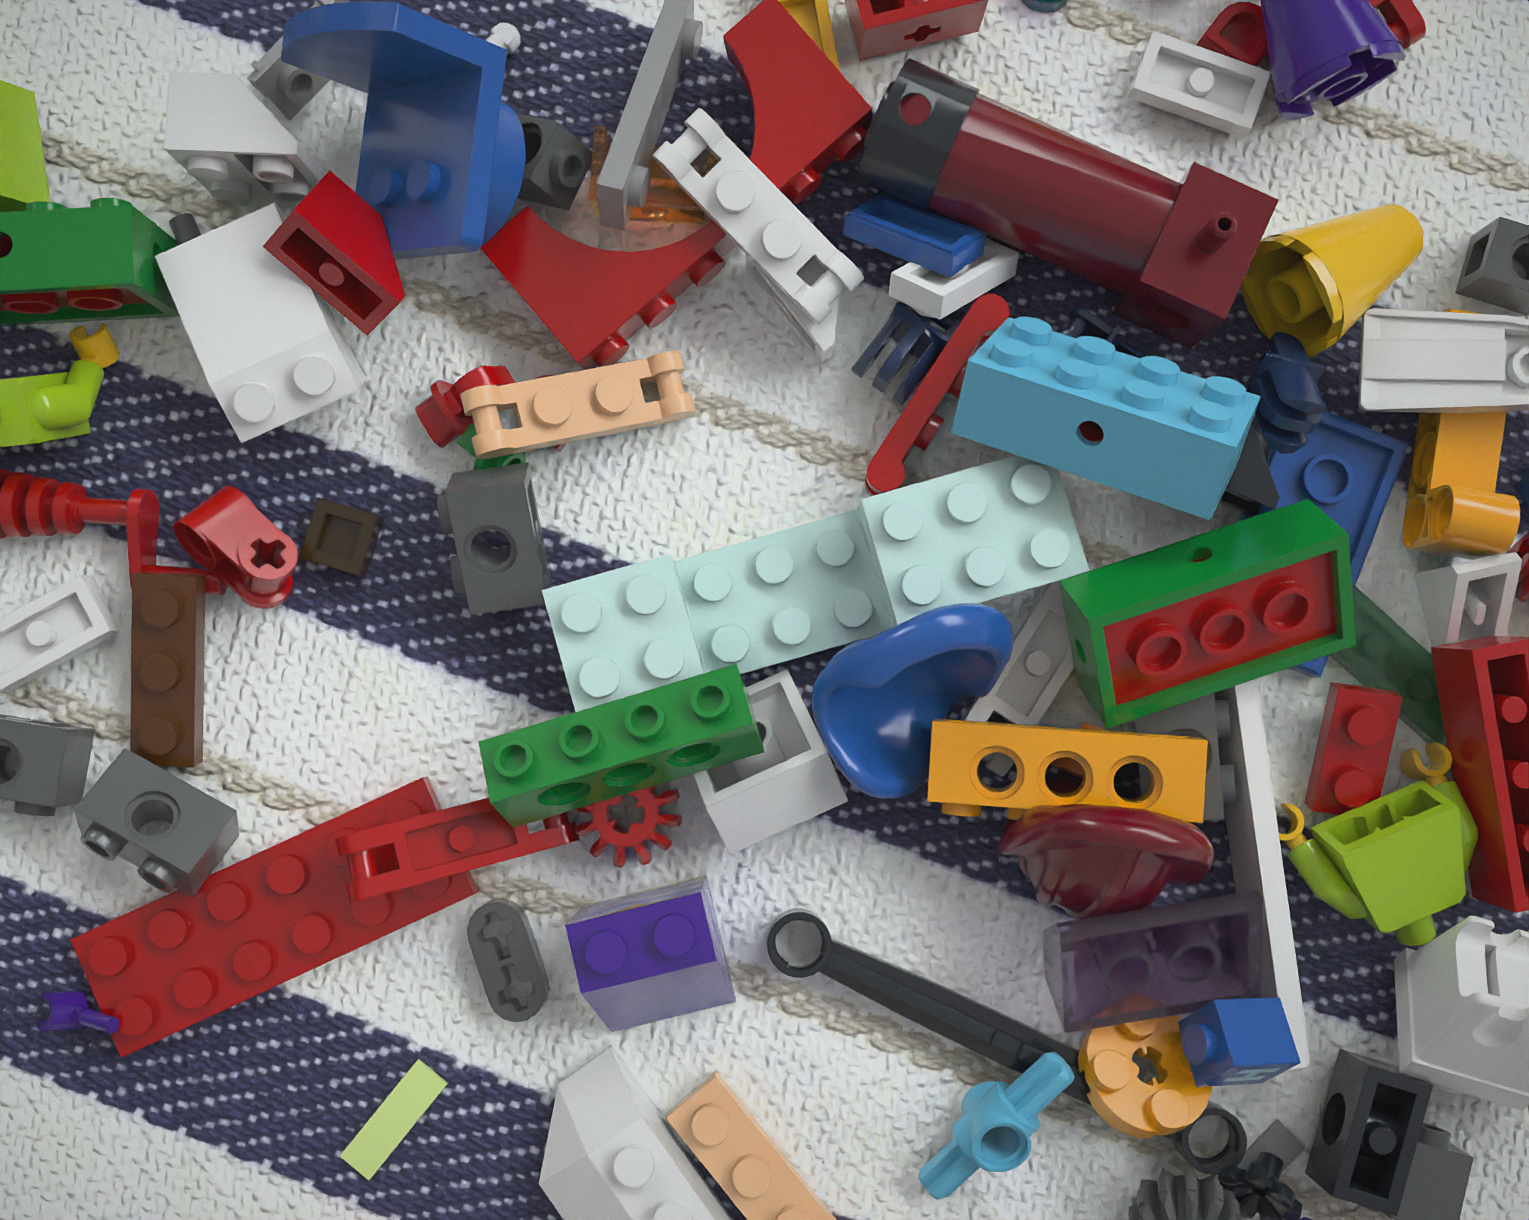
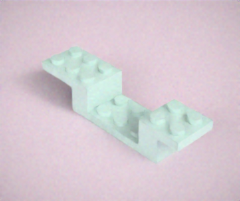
(818, 582)

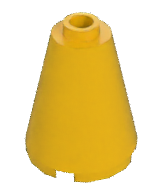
(1329, 273)

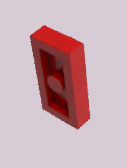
(1352, 748)

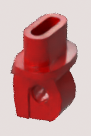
(443, 410)

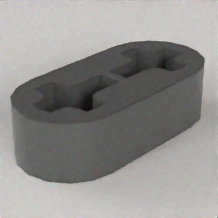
(493, 964)

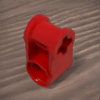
(240, 547)

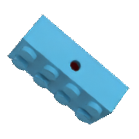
(1105, 414)

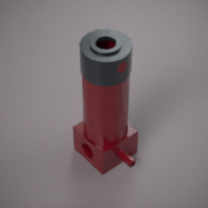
(1154, 241)

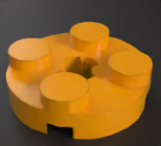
(1121, 1097)

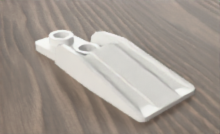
(1443, 362)

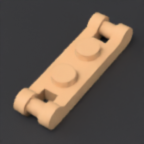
(577, 405)

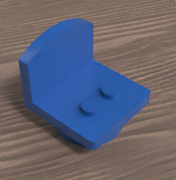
(436, 138)

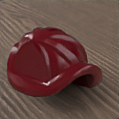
(1103, 855)

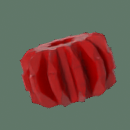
(639, 830)

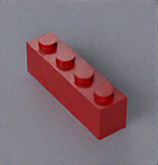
(1487, 732)

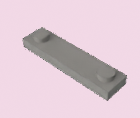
(625, 173)

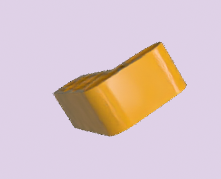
(1453, 486)

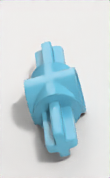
(996, 1125)

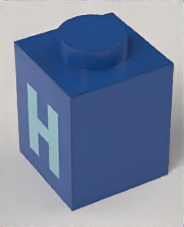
(1238, 1042)

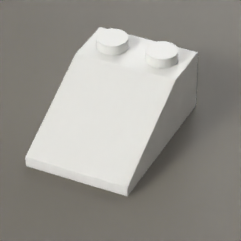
(257, 326)

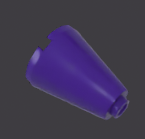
(1326, 51)

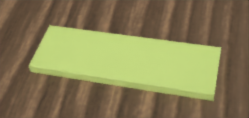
(393, 1119)

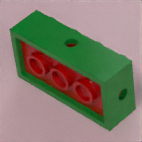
(81, 264)
(1210, 612)

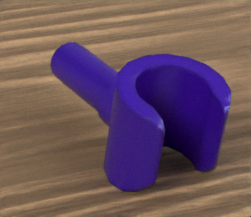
(71, 1012)

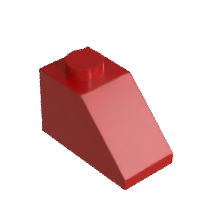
(341, 252)

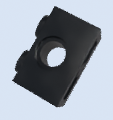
(1368, 1132)

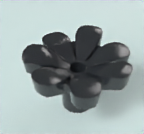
(1260, 1189)

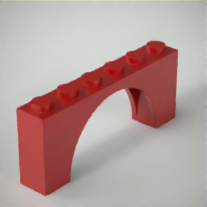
(603, 296)

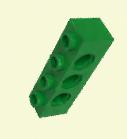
(620, 746)

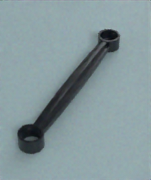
(969, 1023)

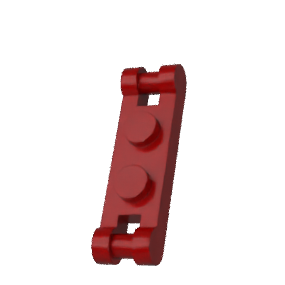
(919, 420)
(443, 846)

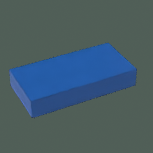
(914, 235)

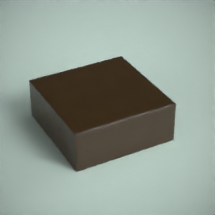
(341, 537)

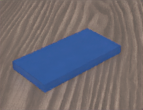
(1346, 475)

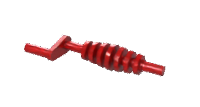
(47, 507)

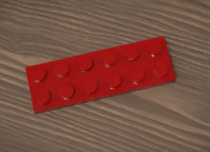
(254, 926)

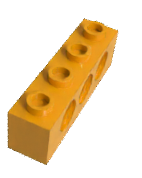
(957, 747)

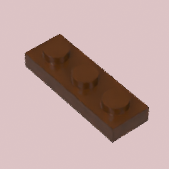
(167, 667)

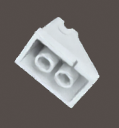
(1467, 1012)

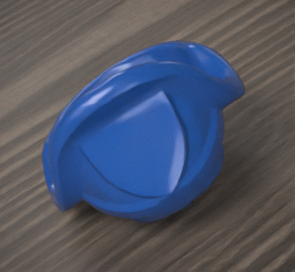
(885, 691)

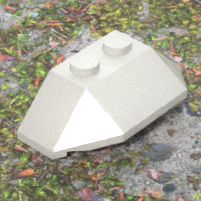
(616, 1154)

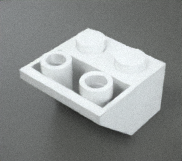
(233, 140)

